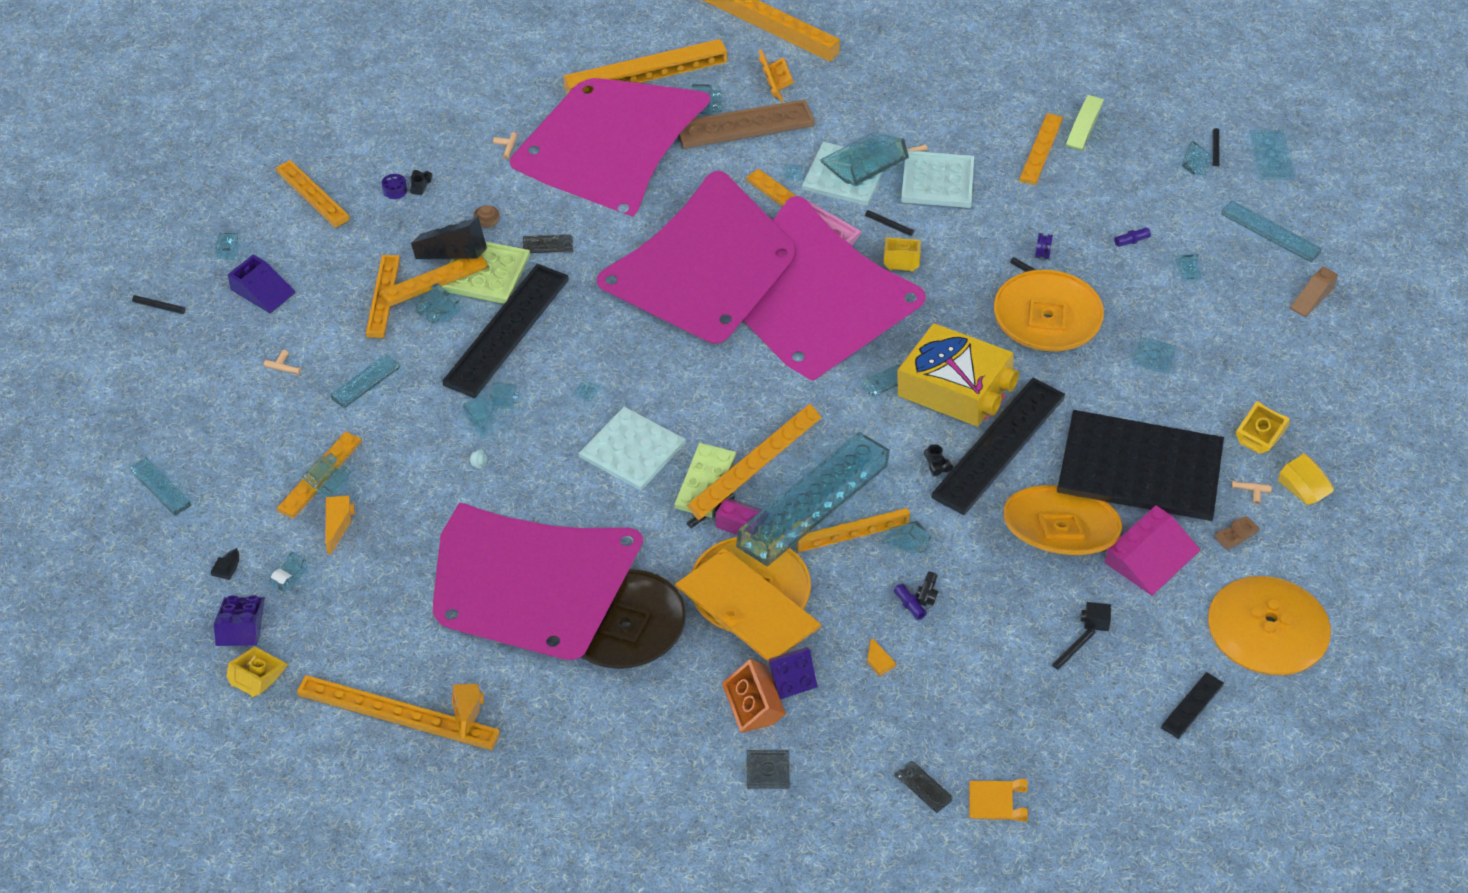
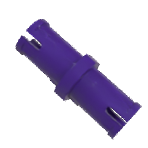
(1132, 237)
(910, 601)

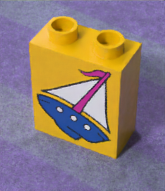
(957, 375)

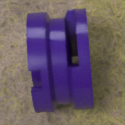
(394, 187)
(1043, 241)

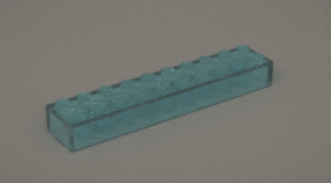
(812, 499)

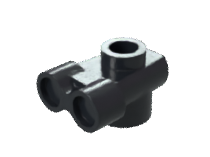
(419, 181)
(936, 460)
(927, 594)

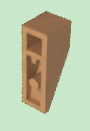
(1315, 291)

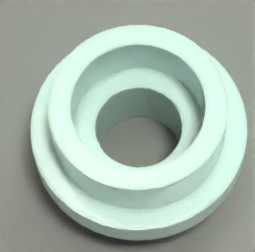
(478, 459)

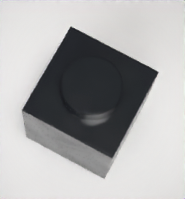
(1096, 616)

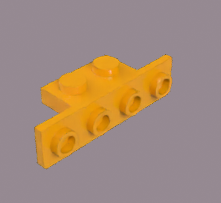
(777, 73)

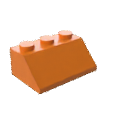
(753, 696)

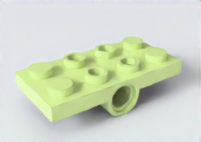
(706, 467)

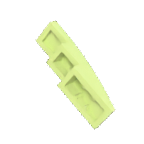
(1084, 122)

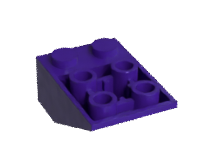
(260, 284)
(239, 621)

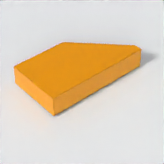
(879, 659)

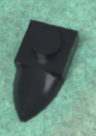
(226, 565)

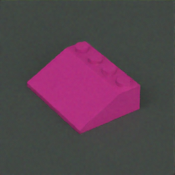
(1152, 551)

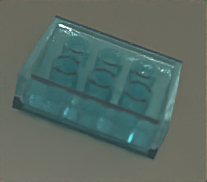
(866, 158)

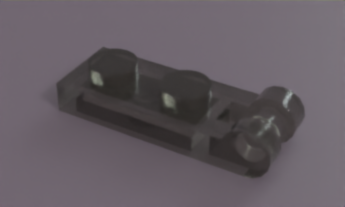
(548, 243)
(924, 786)

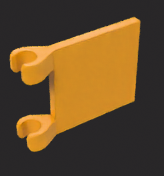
(995, 800)

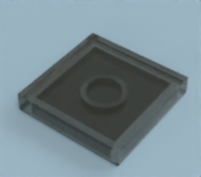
(768, 769)

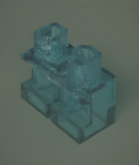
(715, 103)
(439, 304)
(323, 468)

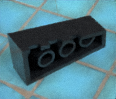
(451, 242)

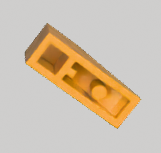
(337, 519)
(466, 706)

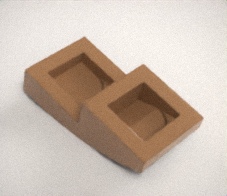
(1238, 532)

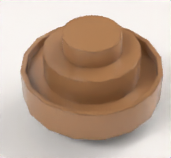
(488, 216)

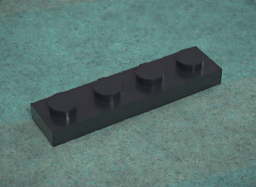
(1192, 705)

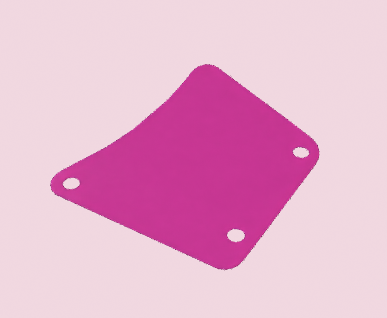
(608, 139)
(704, 262)
(827, 296)
(529, 579)

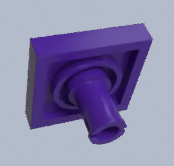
(793, 673)

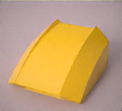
(902, 253)
(1262, 428)
(1306, 479)
(254, 671)

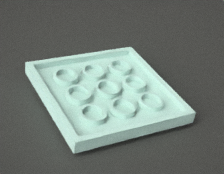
(938, 179)
(825, 182)
(632, 448)

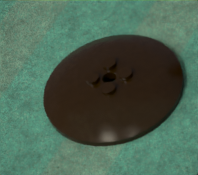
(655, 619)

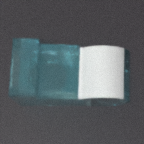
(289, 572)

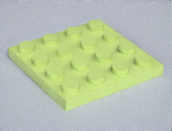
(498, 279)

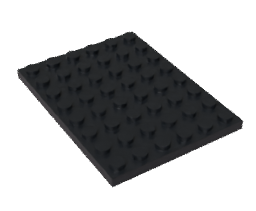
(1141, 465)

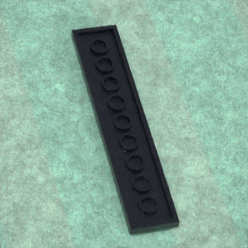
(505, 331)
(997, 446)

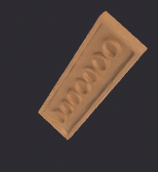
(746, 123)

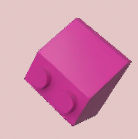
(734, 514)

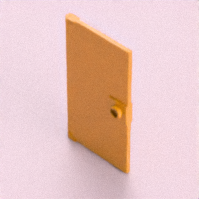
(748, 605)

